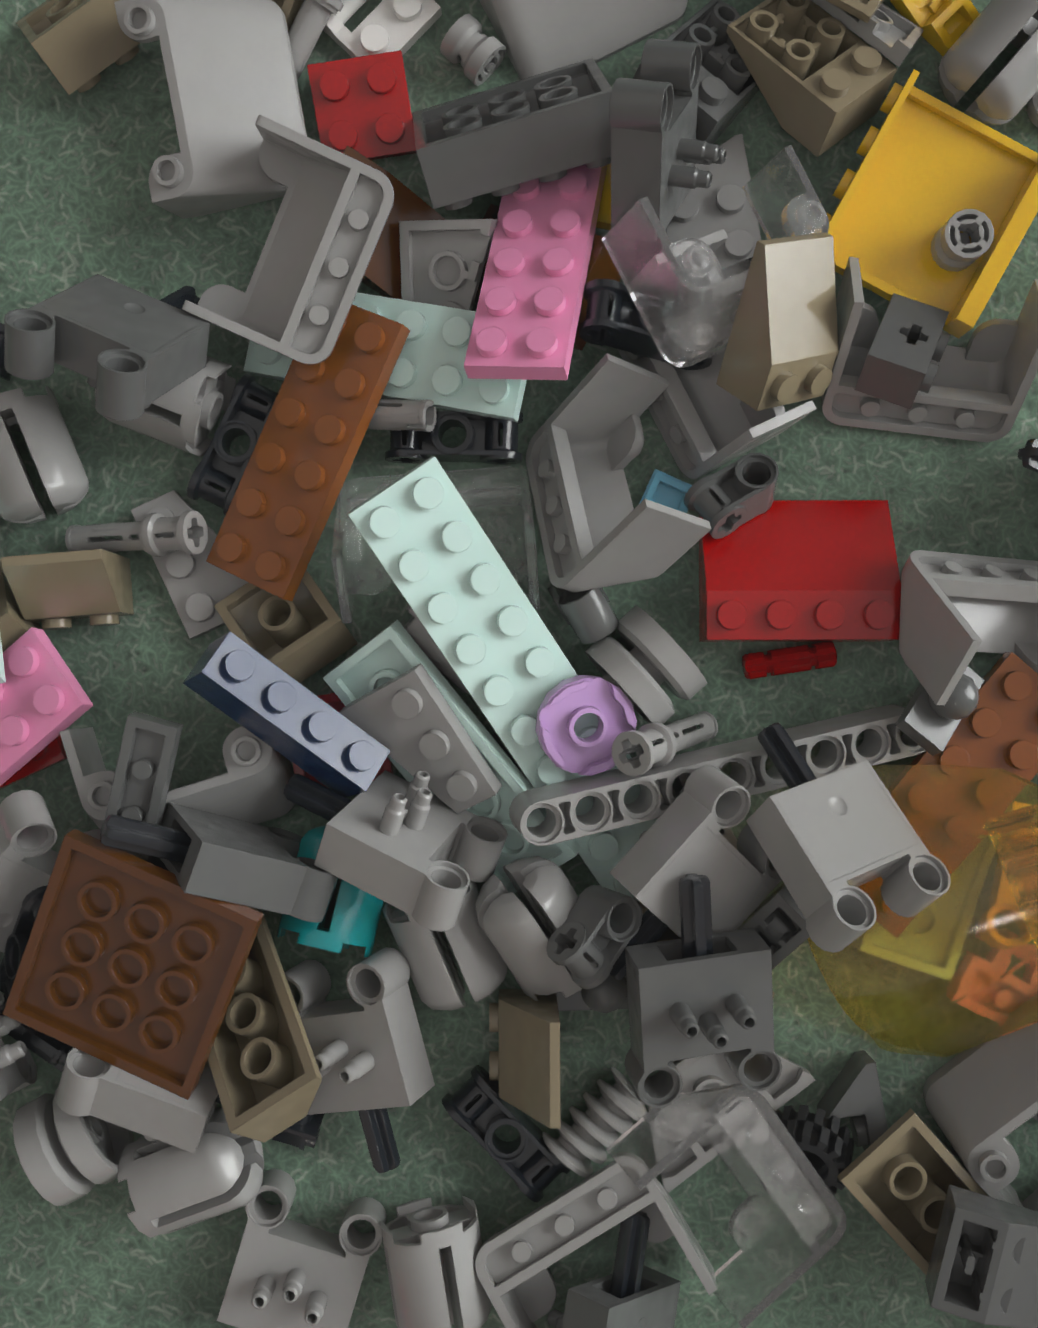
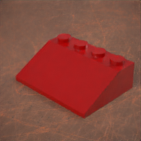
(803, 575)

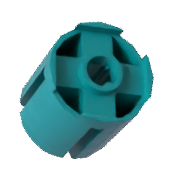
(353, 918)

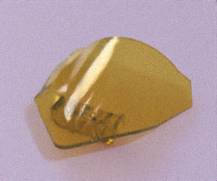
(971, 956)

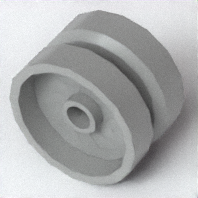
(650, 662)
(64, 1151)

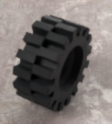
(829, 1144)

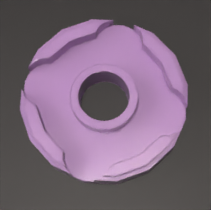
(562, 709)

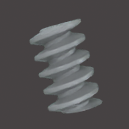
(597, 1125)

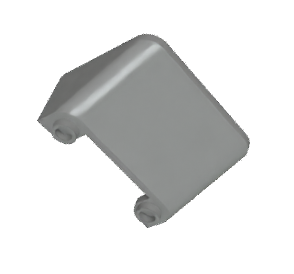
(564, 32)
(221, 72)
(312, 251)

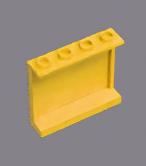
(911, 182)

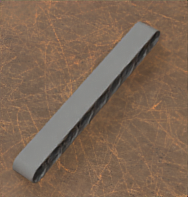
(747, 757)

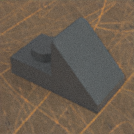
(859, 1095)

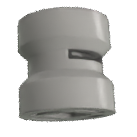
(471, 48)
(953, 249)

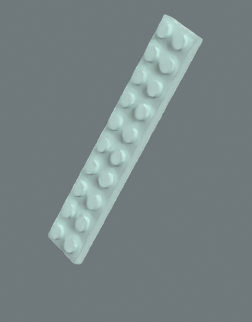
(483, 630)

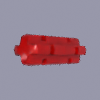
(789, 660)

